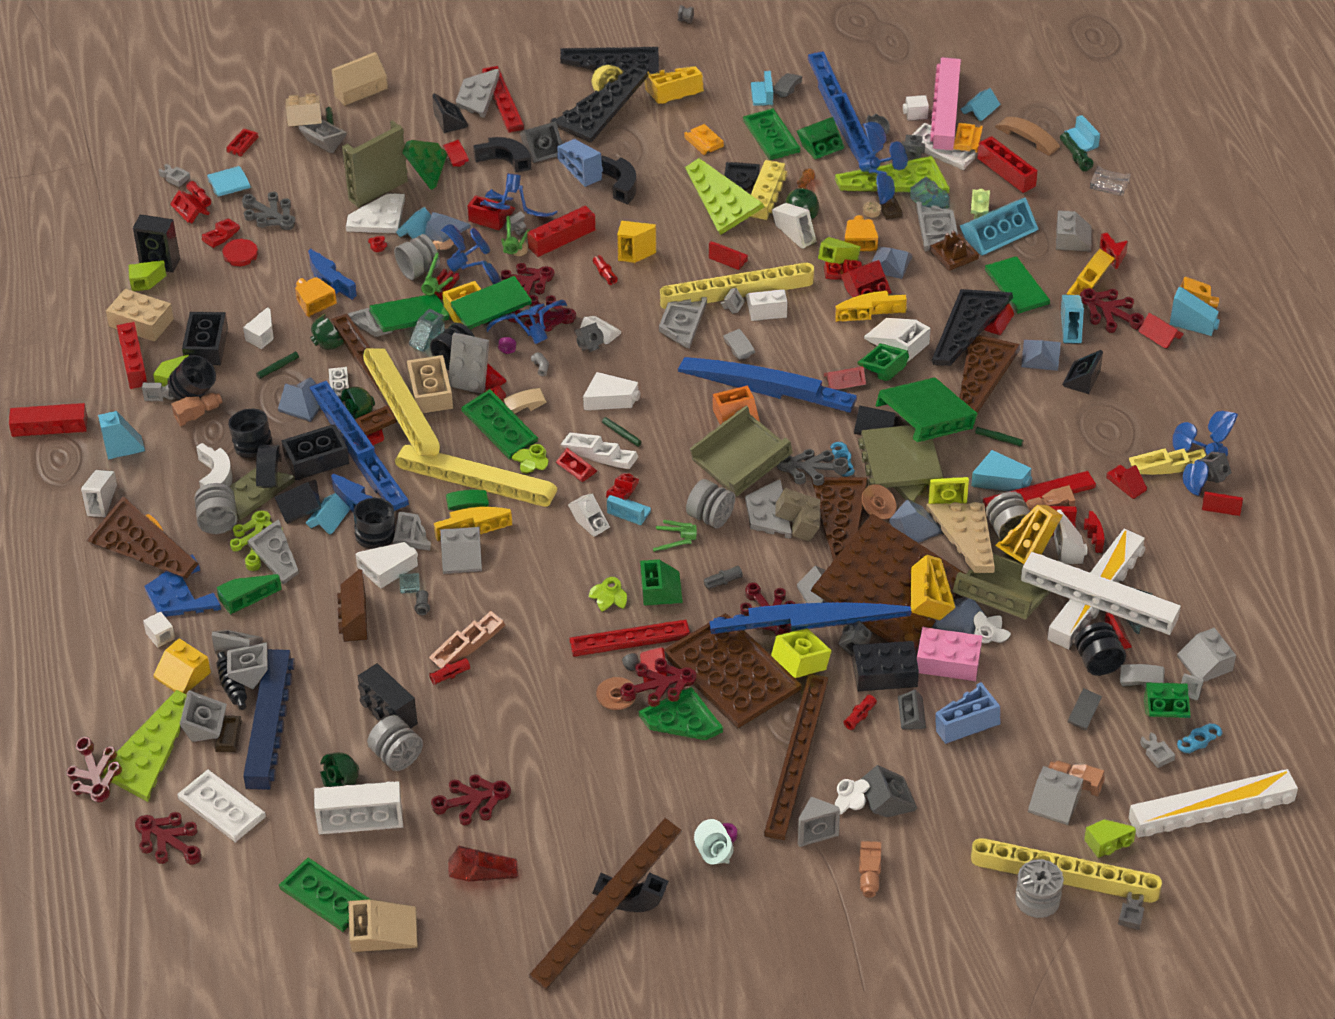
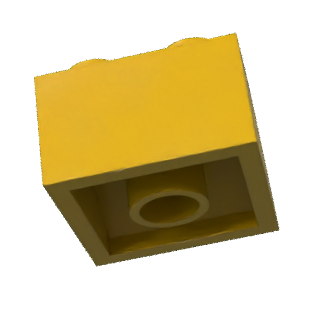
(182, 667)

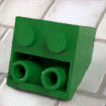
(821, 138)
(660, 583)
(1167, 700)

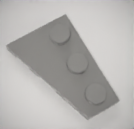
(274, 551)

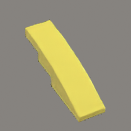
(1165, 463)

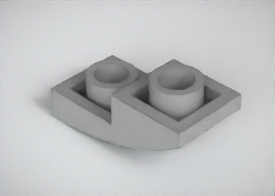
(739, 344)
(1140, 674)

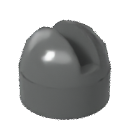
(630, 661)

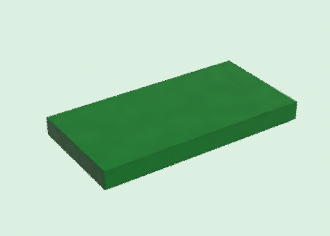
(771, 134)
(1013, 277)
(491, 302)
(405, 312)
(499, 424)
(321, 892)

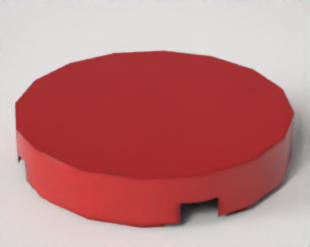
(240, 252)

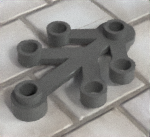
(285, 221)
(811, 463)

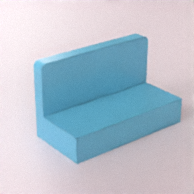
(763, 91)
(982, 104)
(1084, 134)
(415, 224)
(627, 509)
(330, 515)

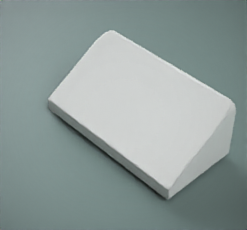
(609, 331)

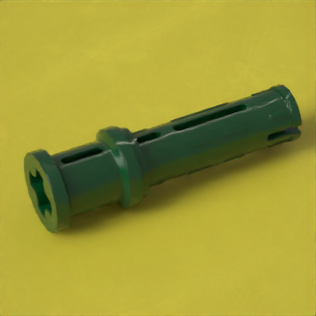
(1079, 155)

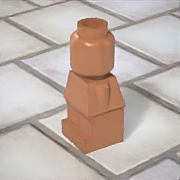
(192, 407)
(1056, 497)
(1092, 777)
(870, 867)

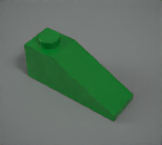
(247, 591)

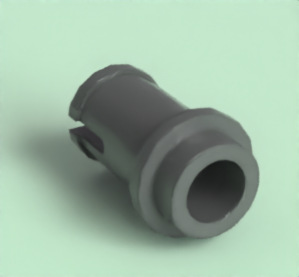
(422, 606)

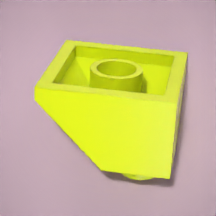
(948, 490)

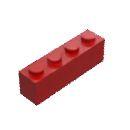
(1007, 164)
(561, 231)
(131, 355)
(48, 419)

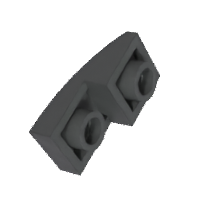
(787, 84)
(1084, 709)

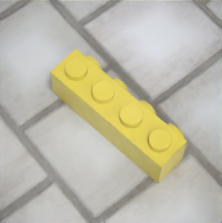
(768, 185)

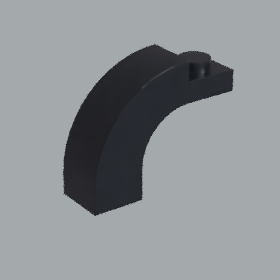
(504, 149)
(622, 170)
(267, 466)
(644, 895)

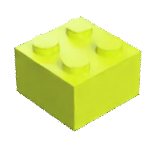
(801, 653)

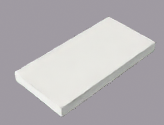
(954, 157)
(221, 805)

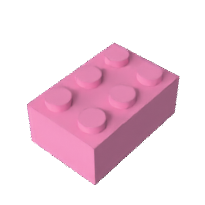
(949, 654)

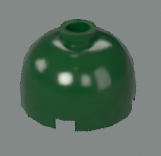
(805, 199)
(325, 334)
(357, 401)
(339, 770)

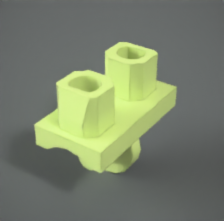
(980, 202)

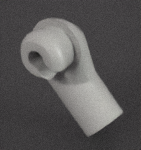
(543, 363)

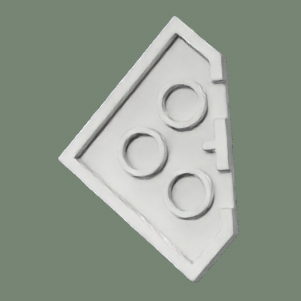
(378, 216)

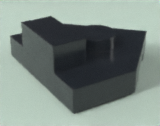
(742, 174)

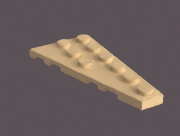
(968, 530)

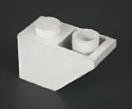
(260, 329)
(589, 514)

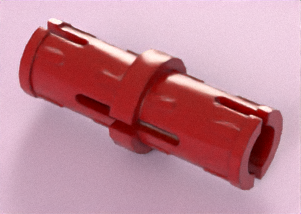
(198, 193)
(605, 270)
(449, 671)
(860, 712)

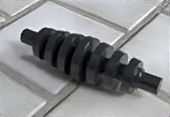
(234, 689)

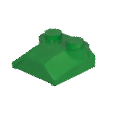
(885, 361)

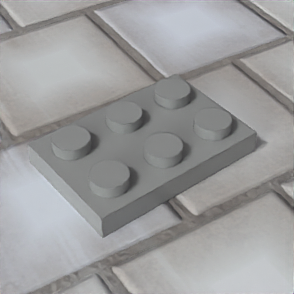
(468, 362)

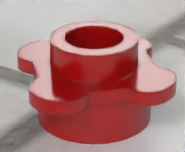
(377, 243)

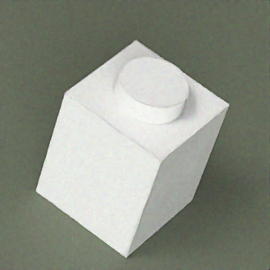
(916, 107)
(159, 629)

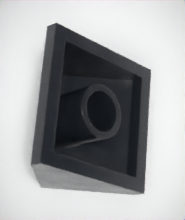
(448, 114)
(1084, 372)
(874, 418)
(299, 501)

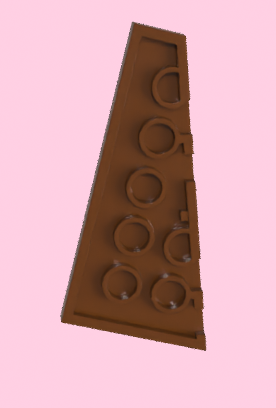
(984, 368)
(840, 509)
(137, 537)

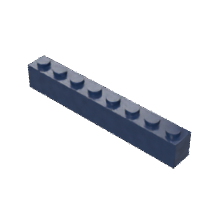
(268, 721)

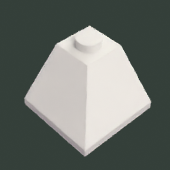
(1069, 542)

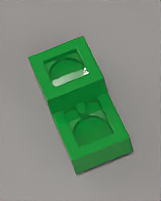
(466, 498)

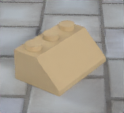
(359, 79)

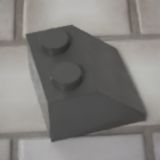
(542, 141)
(888, 793)

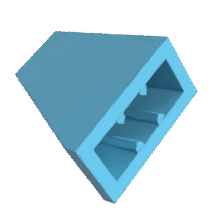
(1193, 313)
(1072, 318)
(119, 436)
(1001, 473)

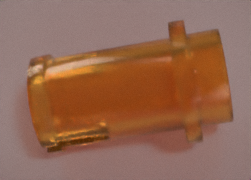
(807, 176)

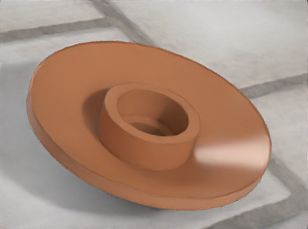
(879, 501)
(609, 693)

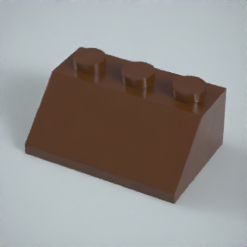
(353, 608)

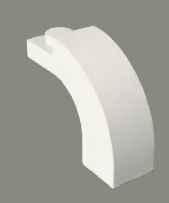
(218, 462)

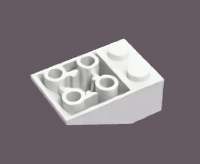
(901, 333)

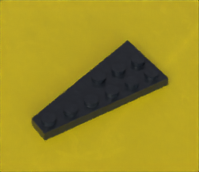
(622, 57)
(601, 106)
(968, 318)

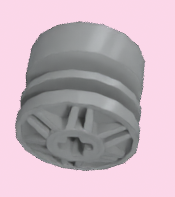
(416, 256)
(710, 503)
(215, 508)
(1006, 512)
(395, 743)
(1039, 888)

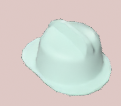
(713, 842)

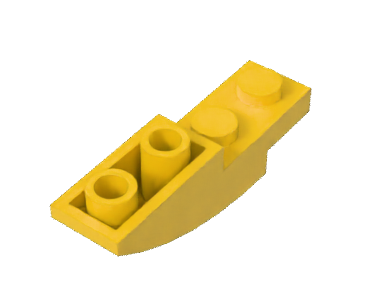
(1091, 273)
(868, 304)
(485, 518)

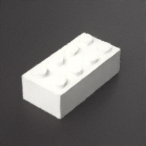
(358, 807)

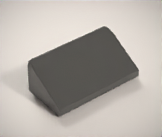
(911, 710)

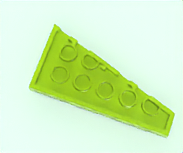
(903, 179)
(722, 198)
(149, 748)

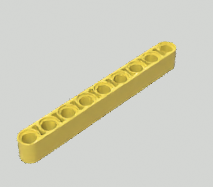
(749, 282)
(401, 402)
(478, 476)
(1075, 871)

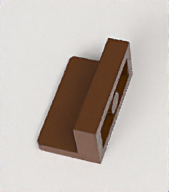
(376, 420)

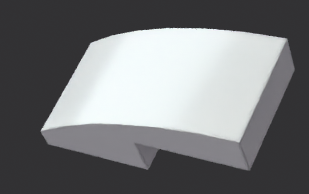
(338, 379)

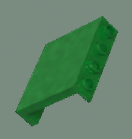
(929, 408)

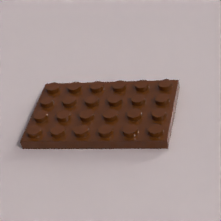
(733, 672)

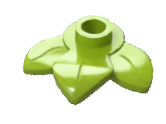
(531, 458)
(607, 596)

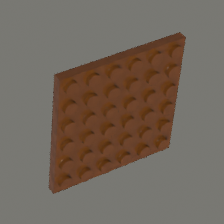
(878, 571)

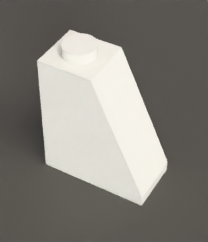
(795, 224)
(610, 393)
(99, 492)
(387, 562)

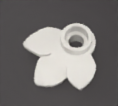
(990, 627)
(851, 794)

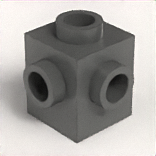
(913, 146)
(589, 337)
(1217, 465)
(854, 635)

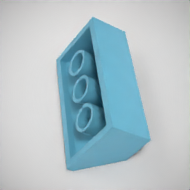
(1000, 226)

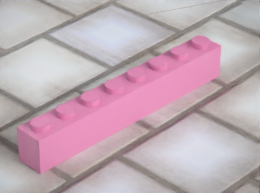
(945, 103)

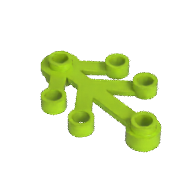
(259, 520)

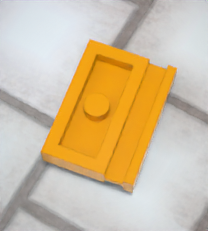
(967, 137)
(704, 139)

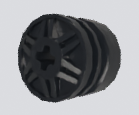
(442, 343)
(191, 378)
(248, 431)
(374, 523)
(1100, 649)

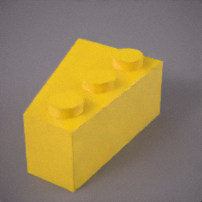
(674, 85)
(1031, 533)
(930, 589)

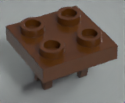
(954, 251)

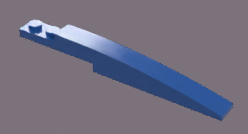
(839, 106)
(768, 382)
(362, 454)
(808, 616)

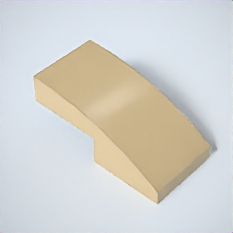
(529, 398)

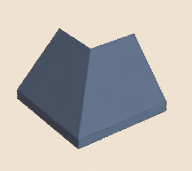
(438, 221)
(893, 261)
(1041, 354)
(299, 400)
(915, 522)
(961, 617)

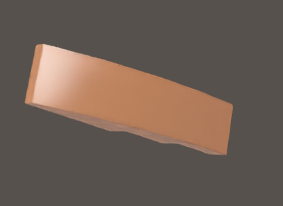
(467, 641)

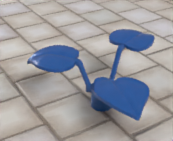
(876, 138)
(512, 185)
(459, 259)
(536, 331)
(1220, 426)

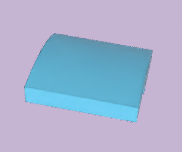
(228, 181)

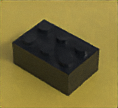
(156, 241)
(206, 335)
(315, 452)
(885, 666)
(386, 696)

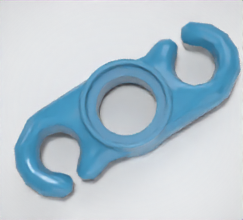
(844, 452)
(1202, 731)

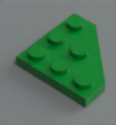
(426, 159)
(683, 717)

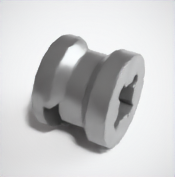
(685, 14)

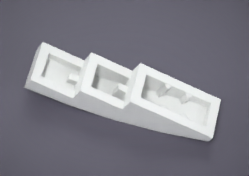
(599, 451)

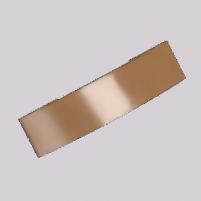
(1044, 141)

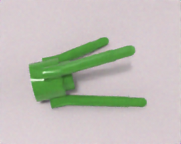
(511, 244)
(431, 283)
(686, 530)

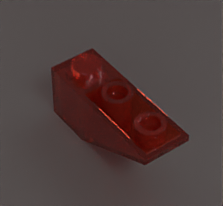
(477, 865)

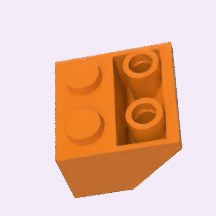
(730, 401)

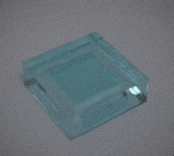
(409, 583)

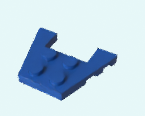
(172, 597)

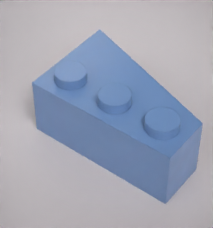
(581, 161)
(968, 715)

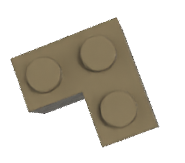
(801, 510)

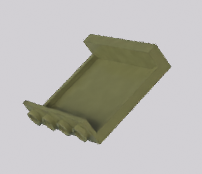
(375, 166)
(740, 451)
(896, 458)
(1002, 588)

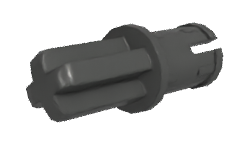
(723, 577)

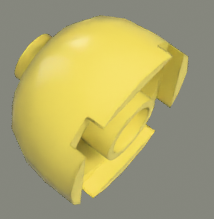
(605, 75)

